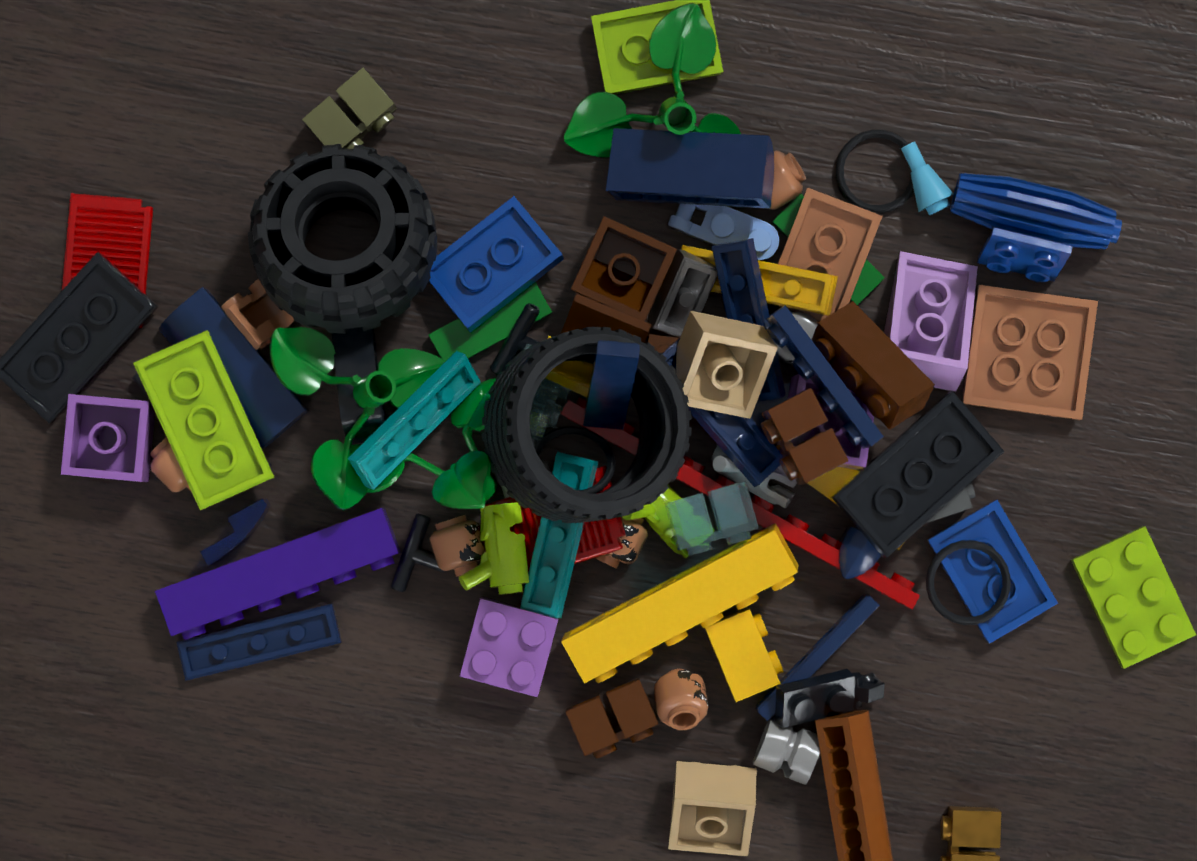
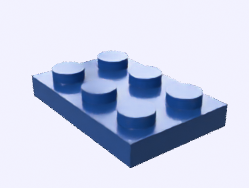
(493, 264)
(979, 577)

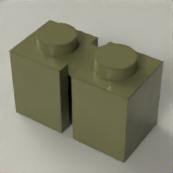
(365, 101)

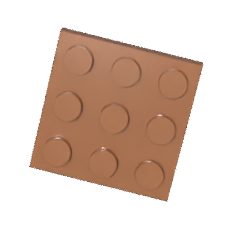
(1029, 352)

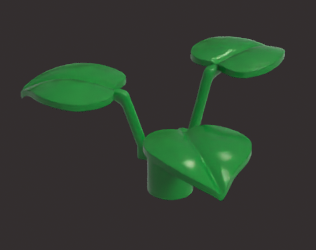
(678, 42)
(303, 360)
(469, 479)

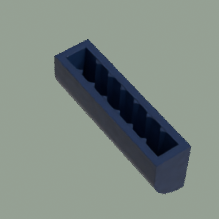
(691, 168)
(264, 398)

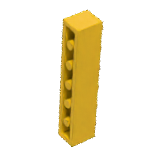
(681, 603)

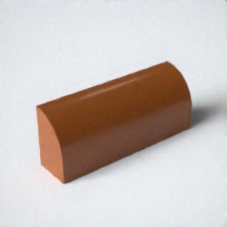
(854, 787)

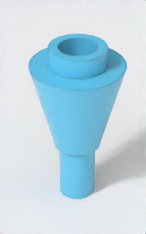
(928, 187)

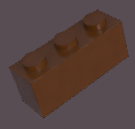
(872, 365)

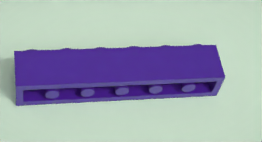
(277, 572)

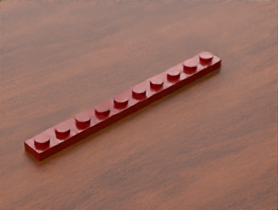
(792, 528)

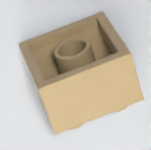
(723, 363)
(712, 808)

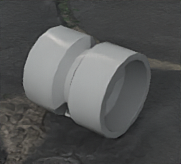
(788, 750)

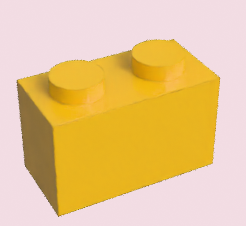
(743, 654)

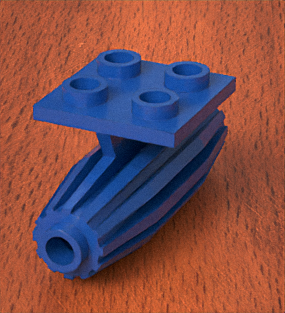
(1031, 223)

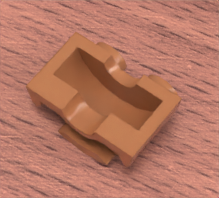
(256, 315)

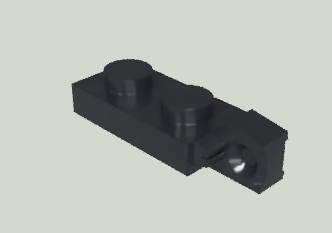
(825, 696)

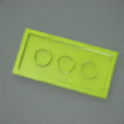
(203, 420)

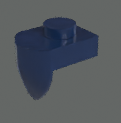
(856, 553)

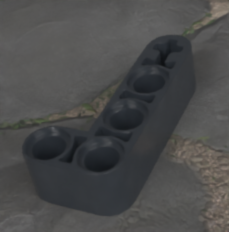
(356, 356)

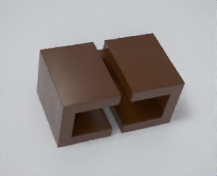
(811, 456)
(593, 724)

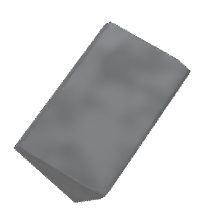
(682, 291)

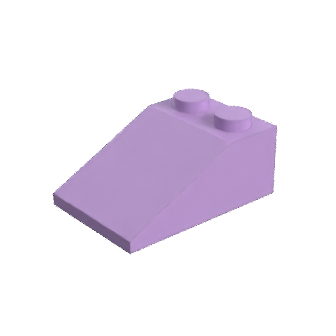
(933, 315)

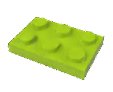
(624, 47)
(1133, 597)

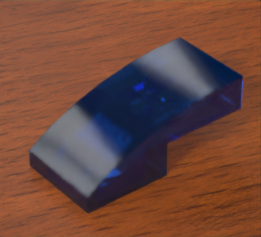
(244, 524)

